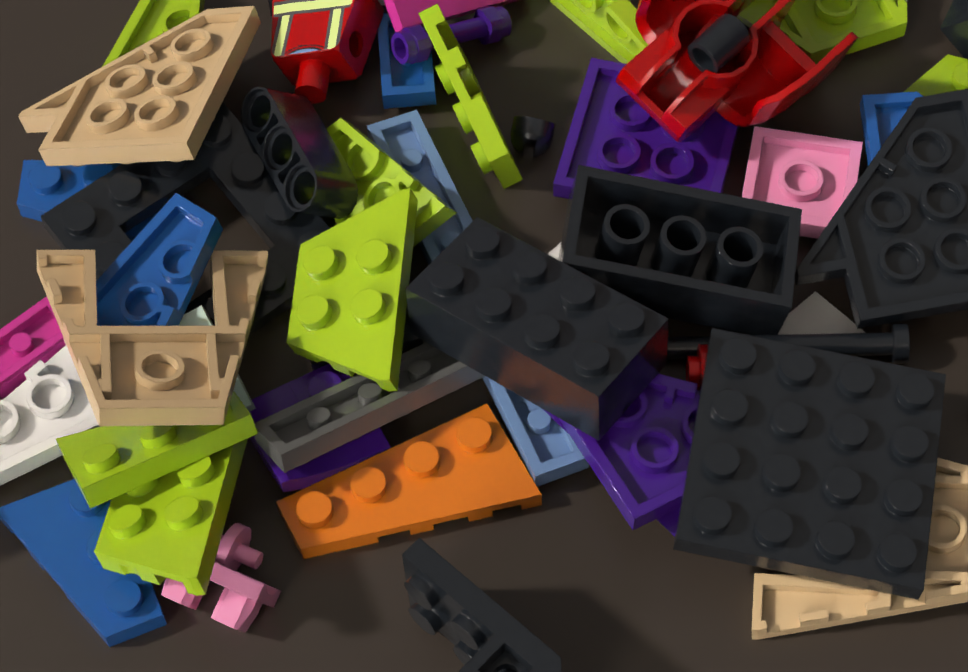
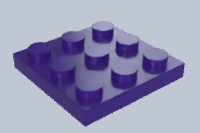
(621, 137)

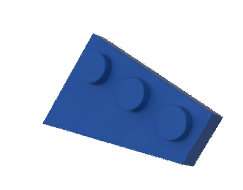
(62, 539)

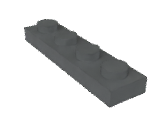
(358, 407)

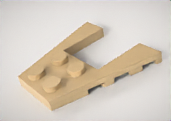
(155, 370)
(802, 603)

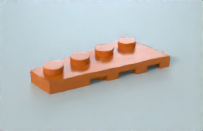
(425, 481)

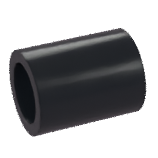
(719, 43)

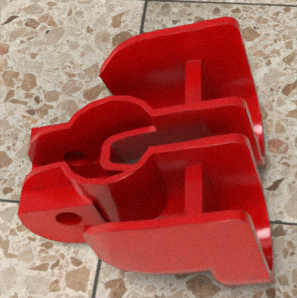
(745, 92)

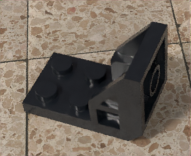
(479, 628)

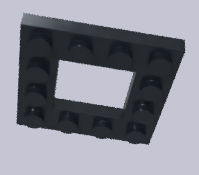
(133, 192)

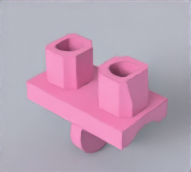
(241, 594)

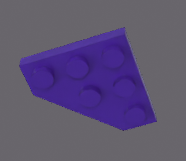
(645, 450)

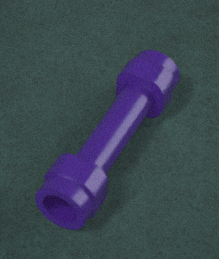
(487, 25)

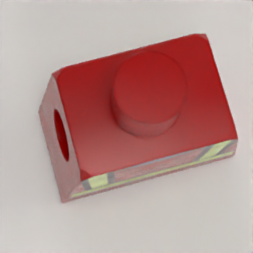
(322, 41)

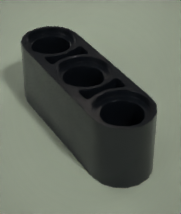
(299, 153)

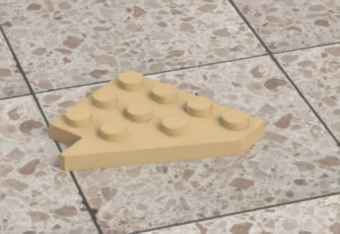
(150, 100)

